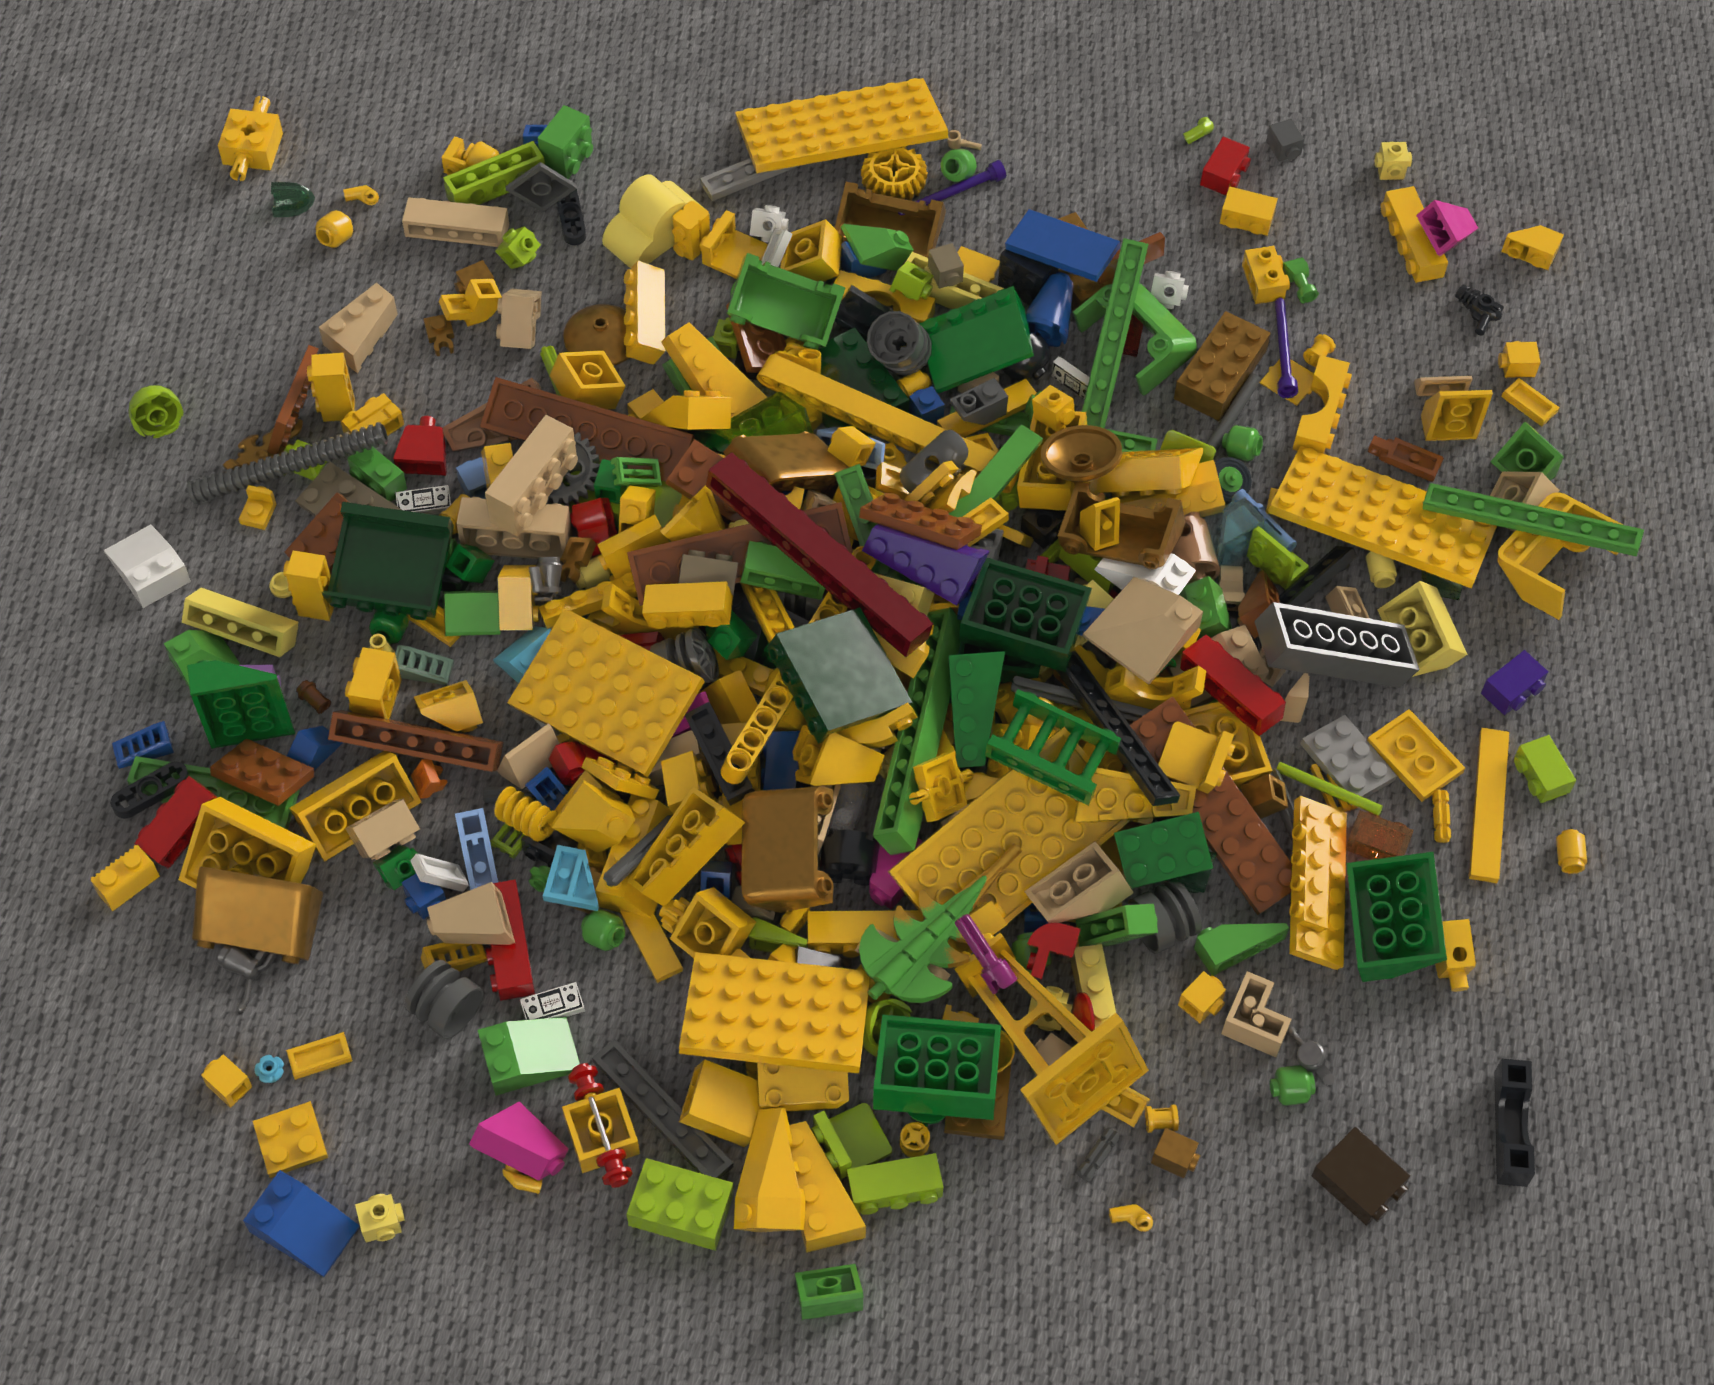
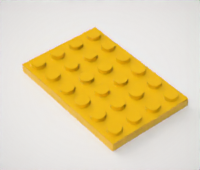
(606, 692)
(775, 1012)

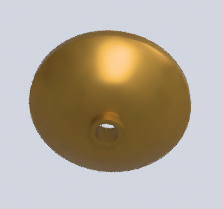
(585, 331)
(1081, 453)

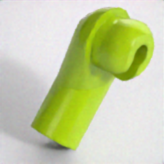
(1204, 128)

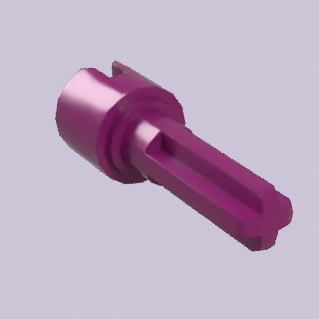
(995, 970)

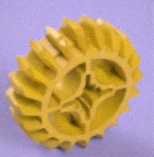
(909, 173)

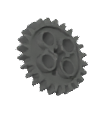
(580, 483)

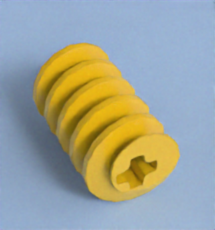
(524, 814)

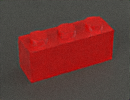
(174, 823)

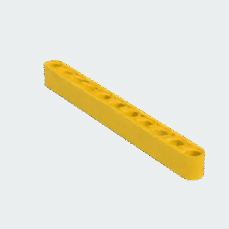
(863, 411)
(778, 692)

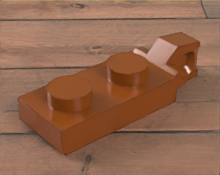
(1407, 457)

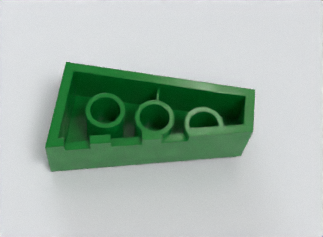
(973, 703)

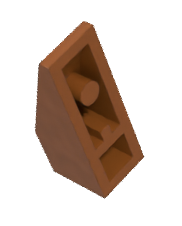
(1256, 601)

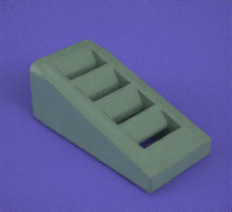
(412, 655)

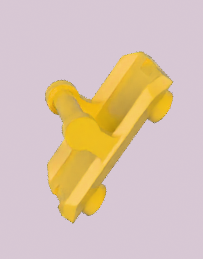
(800, 1087)

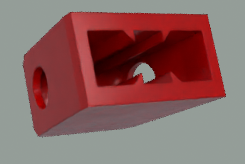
(422, 449)

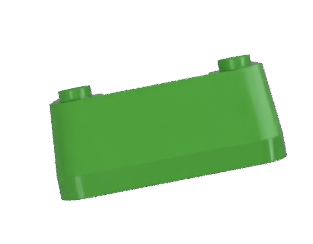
(1168, 347)

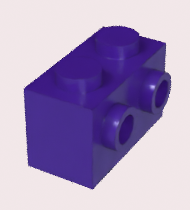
(1514, 683)

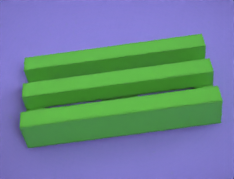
(620, 472)

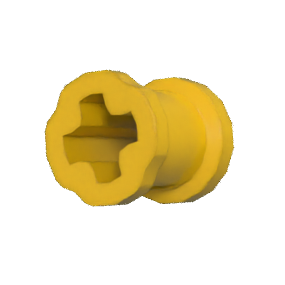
(1322, 346)
(1161, 1118)

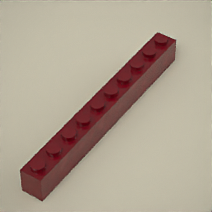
(819, 554)

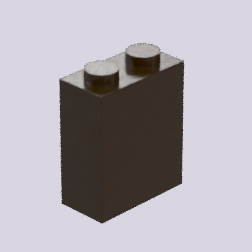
(1361, 1176)

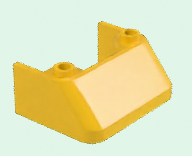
(1527, 554)

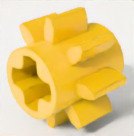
(672, 913)

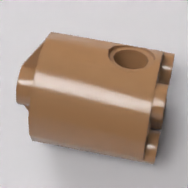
(1197, 548)

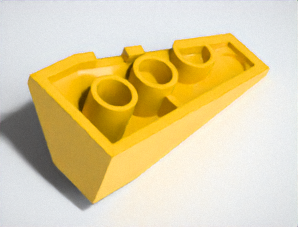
(768, 1187)

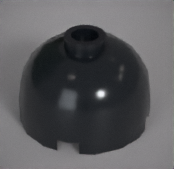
(1034, 365)

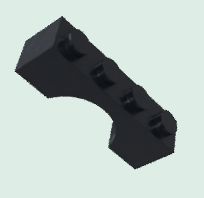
(1513, 1148)

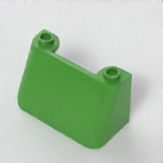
(784, 302)

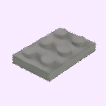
(1348, 758)

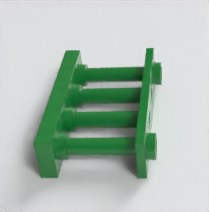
(1052, 773)

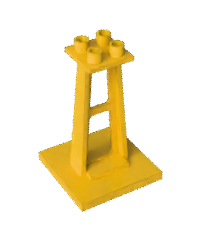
(1083, 1077)

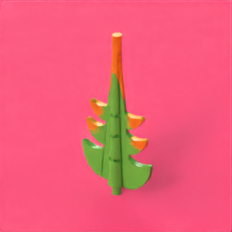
(903, 965)

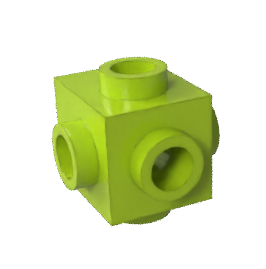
(518, 247)

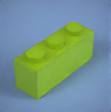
(895, 1183)

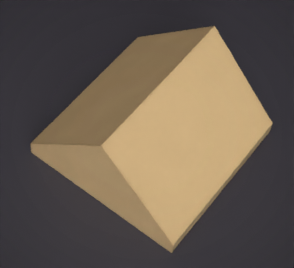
(529, 757)

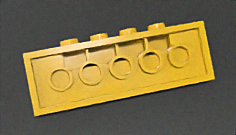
(1318, 883)

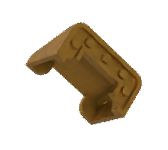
(871, 209)
(790, 461)
(1144, 533)
(783, 848)
(255, 913)

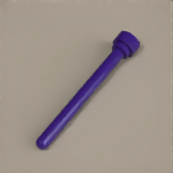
(994, 171)
(1287, 384)

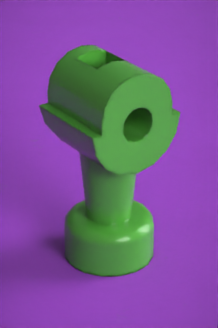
(1298, 272)

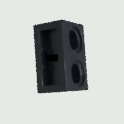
(1036, 518)

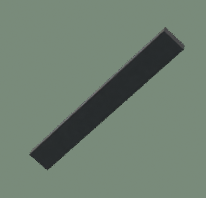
(1107, 716)

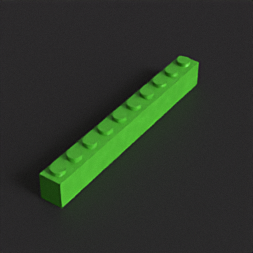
(930, 693)

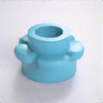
(272, 1075)

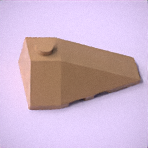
(467, 433)

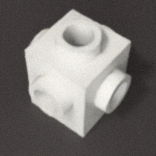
(760, 220)
(1173, 280)

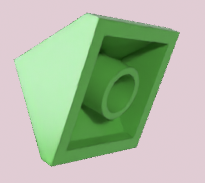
(1528, 453)
(471, 613)
(829, 1291)

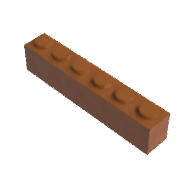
(415, 740)

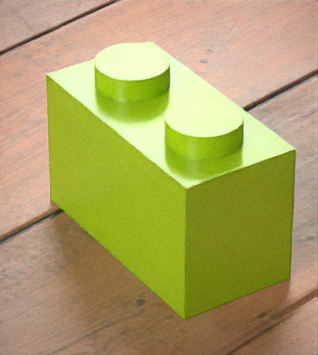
(1544, 769)

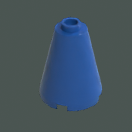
(1052, 310)

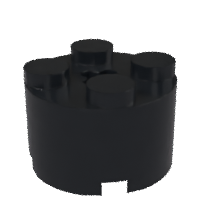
(849, 856)

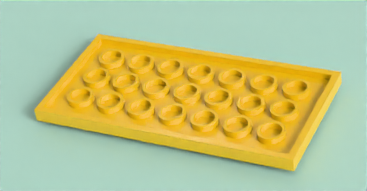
(840, 125)
(1380, 516)
(1005, 814)

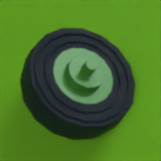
(1232, 477)

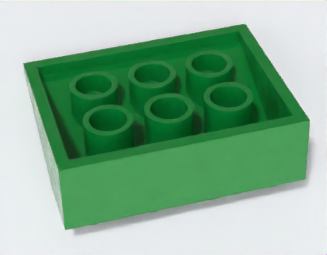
(978, 339)
(238, 703)
(1396, 915)
(937, 1067)

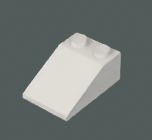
(148, 565)
(1171, 576)

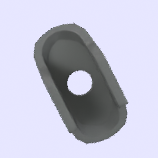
(946, 447)

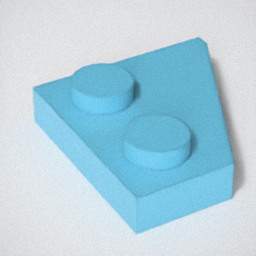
(571, 880)

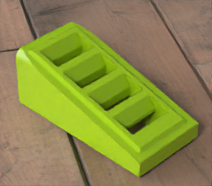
(770, 937)

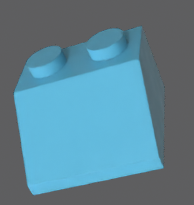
(521, 653)

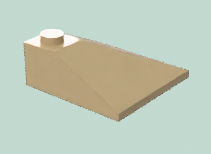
(1144, 628)

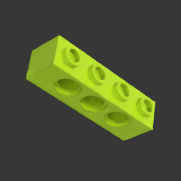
(490, 177)

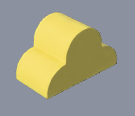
(645, 220)

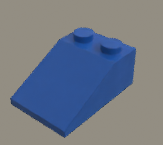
(300, 1223)

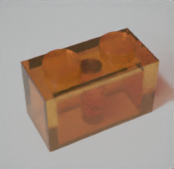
(1378, 837)

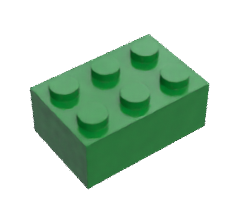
(1163, 850)

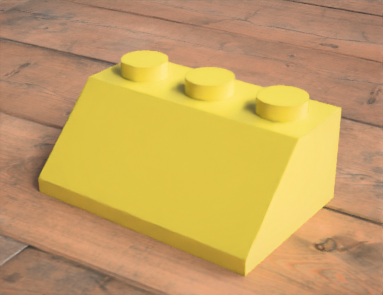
(1427, 626)

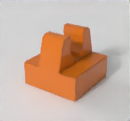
(426, 778)

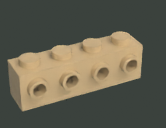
(455, 222)

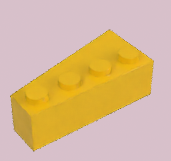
(709, 369)
(684, 846)
(828, 1208)

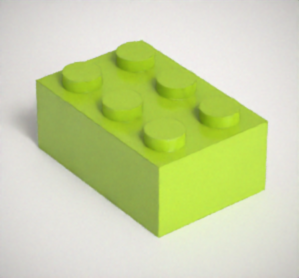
(680, 1204)

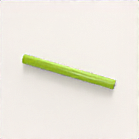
(1329, 788)

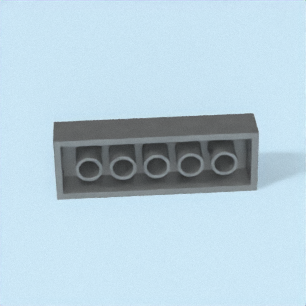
(1336, 645)

